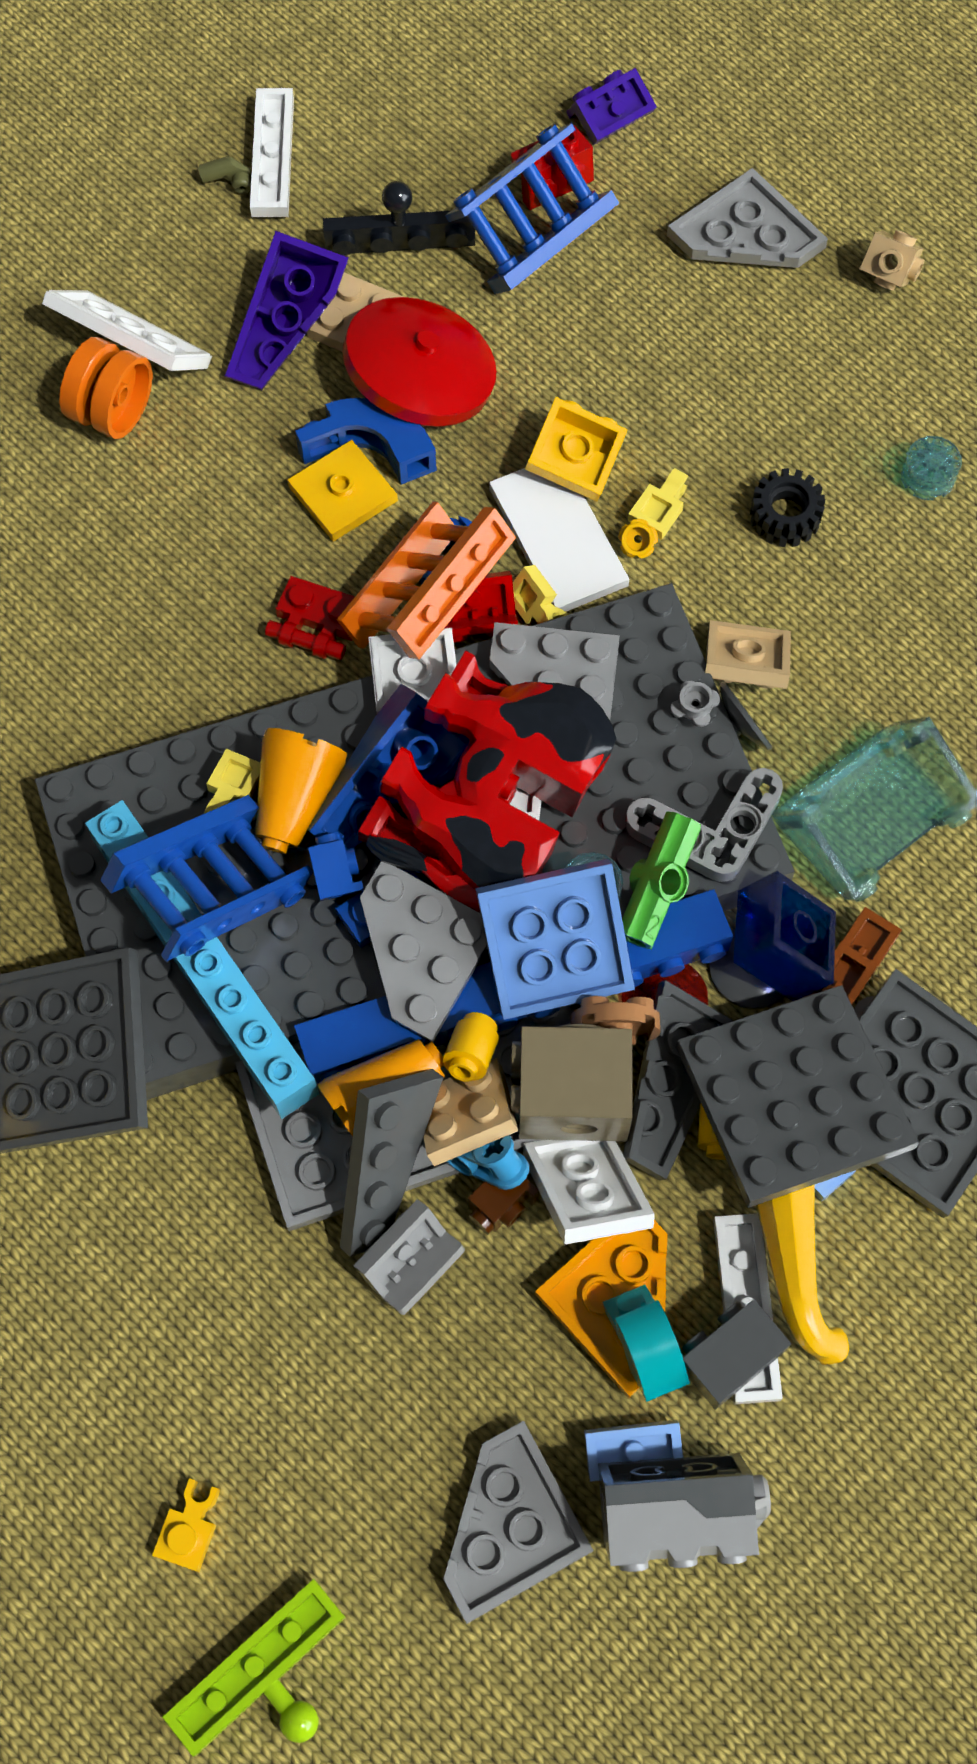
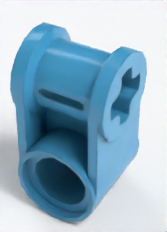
(494, 1163)

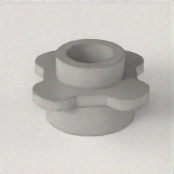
(698, 692)

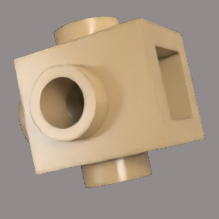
(880, 264)

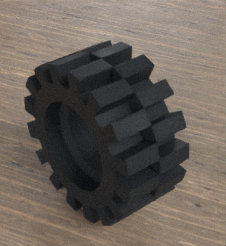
(790, 488)

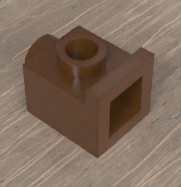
(497, 1206)

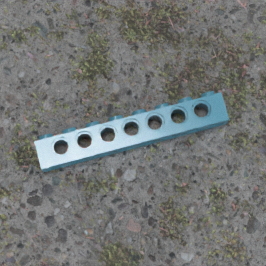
(216, 980)

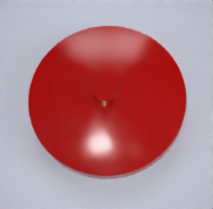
(419, 361)

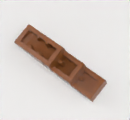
(862, 953)

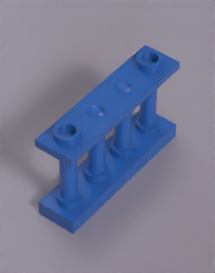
(564, 226)
(201, 837)

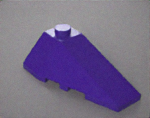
(287, 301)

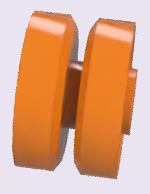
(105, 387)

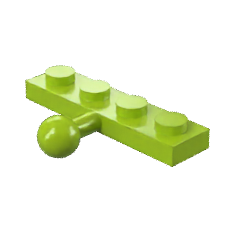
(256, 1671)

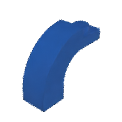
(357, 419)

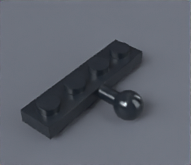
(396, 230)

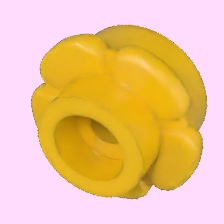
(645, 547)

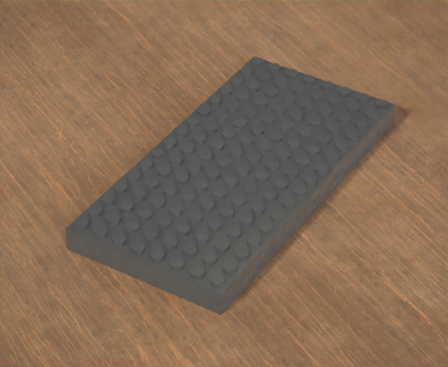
(303, 954)

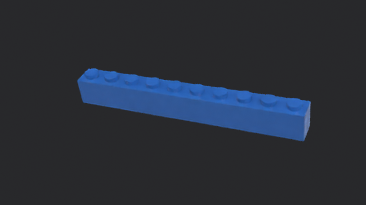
(331, 1043)

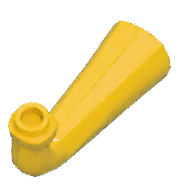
(790, 1246)

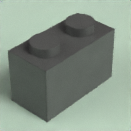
(734, 1352)

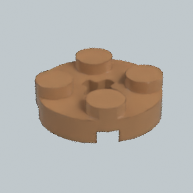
(634, 1014)

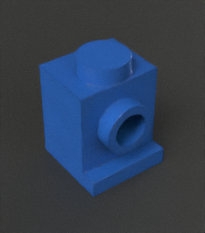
(334, 867)

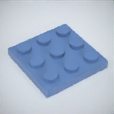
(555, 938)

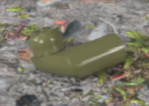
(229, 169)

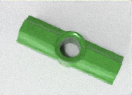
(659, 879)

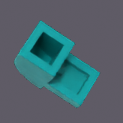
(647, 1342)

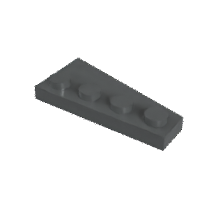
(664, 1092)
(383, 1153)

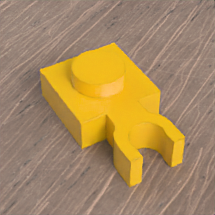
(186, 1534)

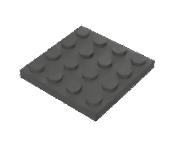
(71, 1051)
(933, 1071)
(796, 1095)

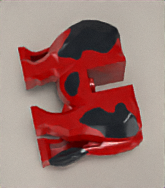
(520, 736)

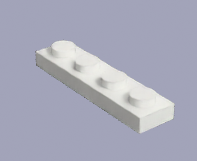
(272, 152)
(743, 1279)

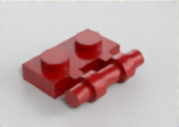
(313, 607)

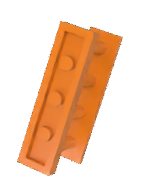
(444, 590)

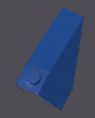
(359, 784)

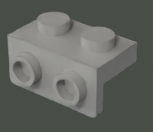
(409, 1258)

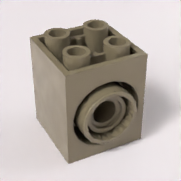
(572, 1083)

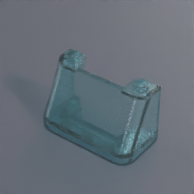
(877, 805)

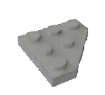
(747, 226)
(556, 656)
(422, 947)
(511, 1526)

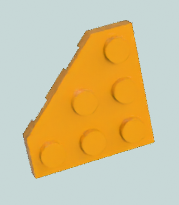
(597, 1274)

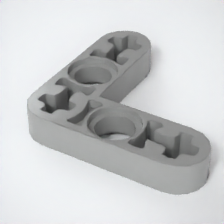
(709, 841)

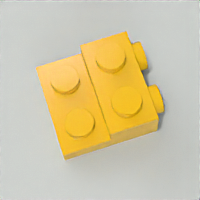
(576, 448)

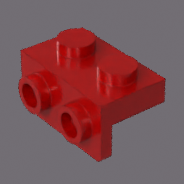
(580, 152)
(488, 604)

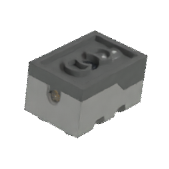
(681, 1510)

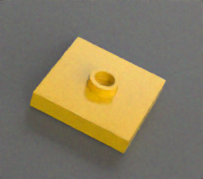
(342, 490)

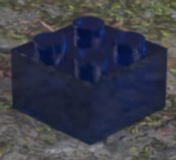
(785, 936)

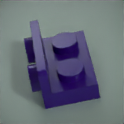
(612, 106)

